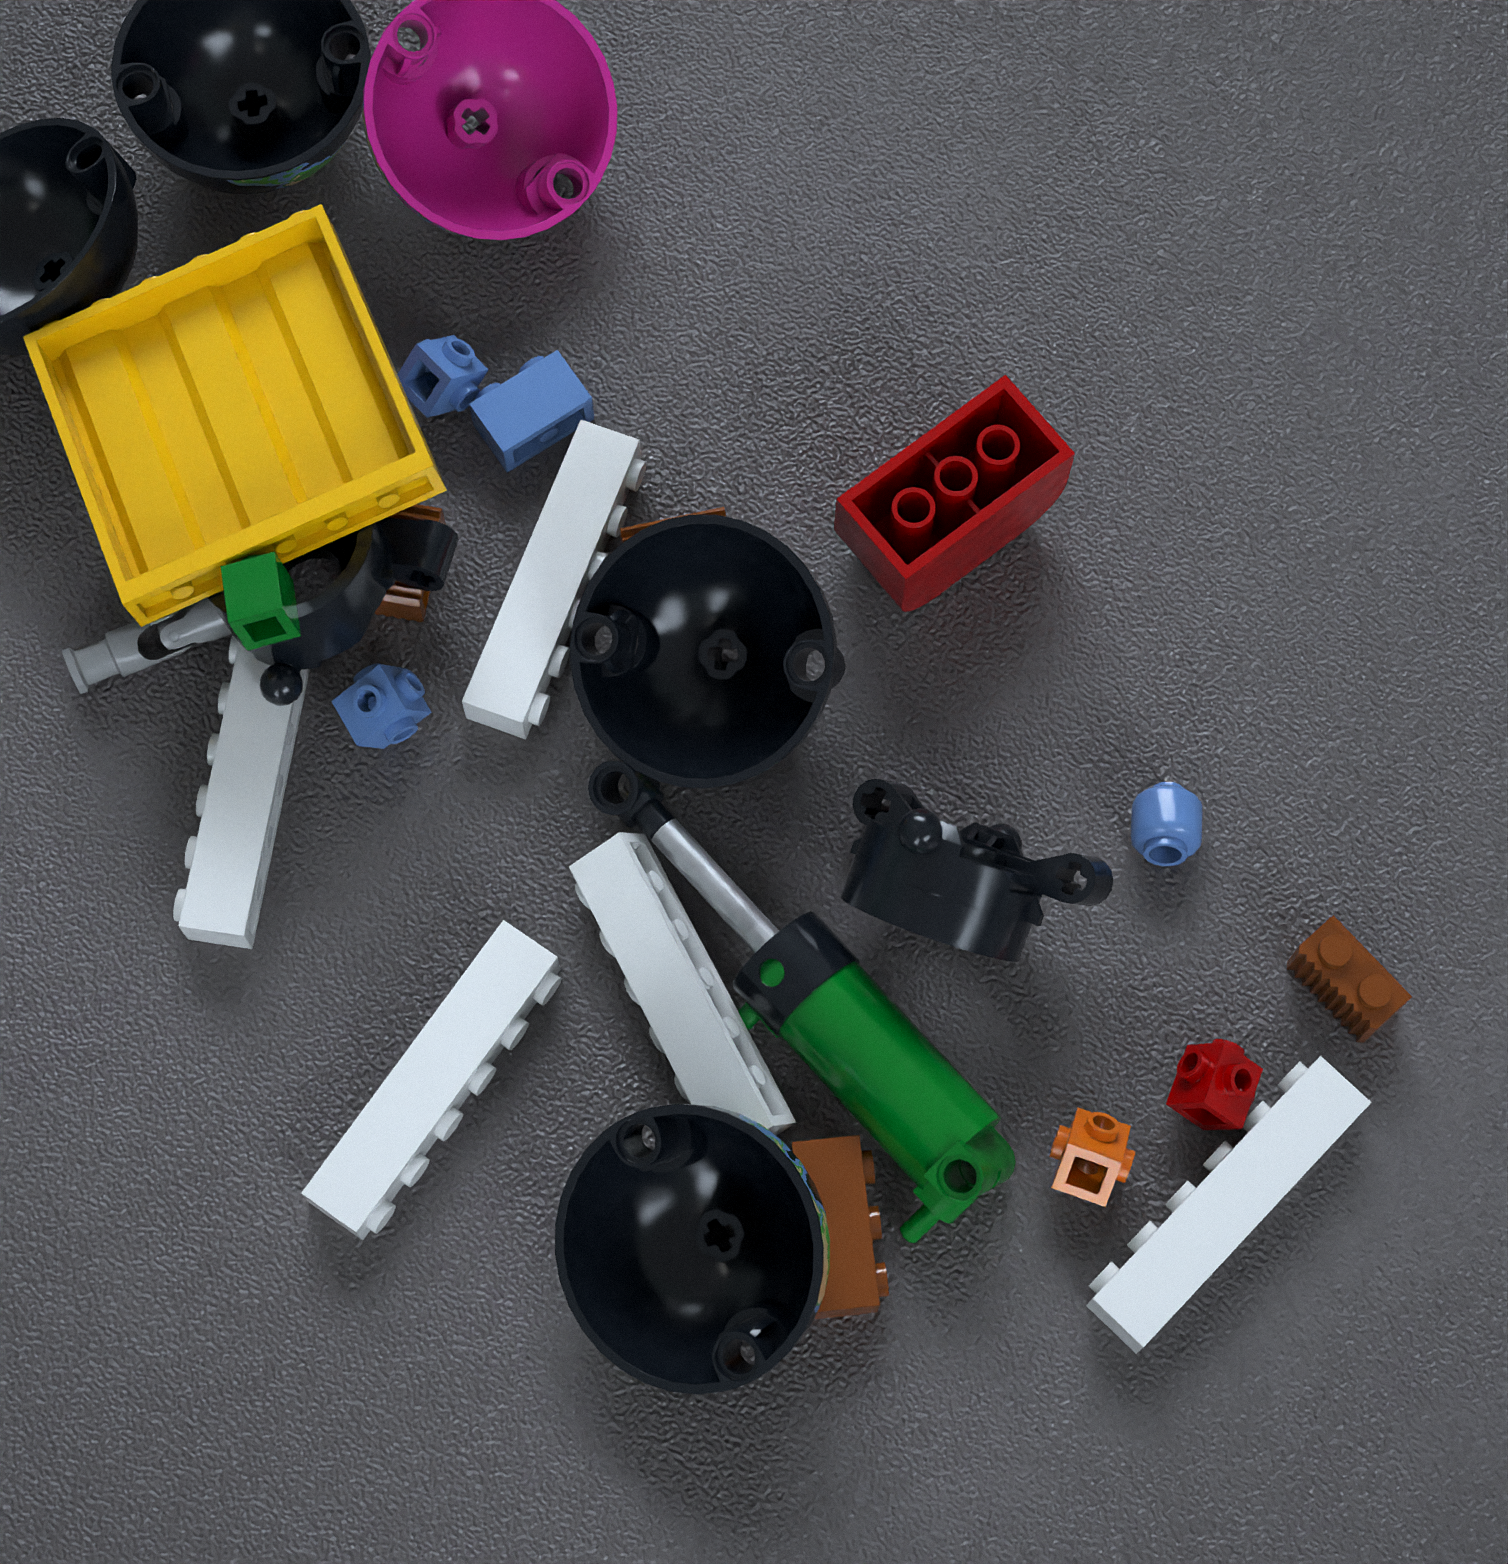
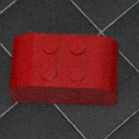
(954, 495)

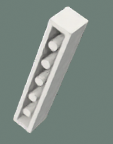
(551, 578)
(238, 808)
(676, 982)
(433, 1081)
(1227, 1204)

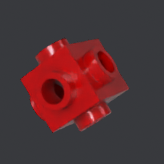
(1214, 1085)

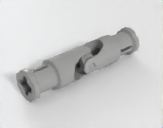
(124, 656)

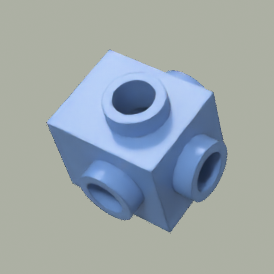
(441, 375)
(382, 706)

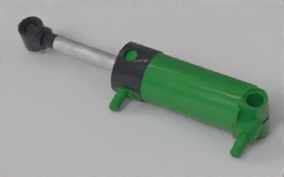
(839, 1024)

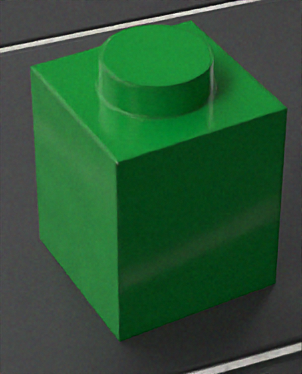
(260, 601)

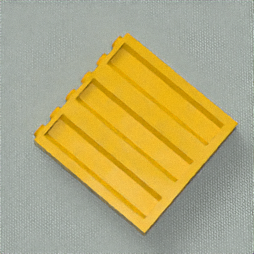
(231, 414)

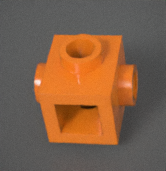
(1091, 1156)

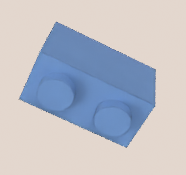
(531, 410)

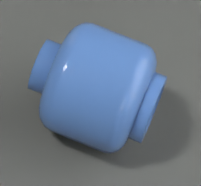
(1166, 824)

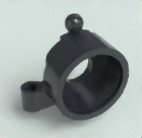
(338, 617)
(956, 884)

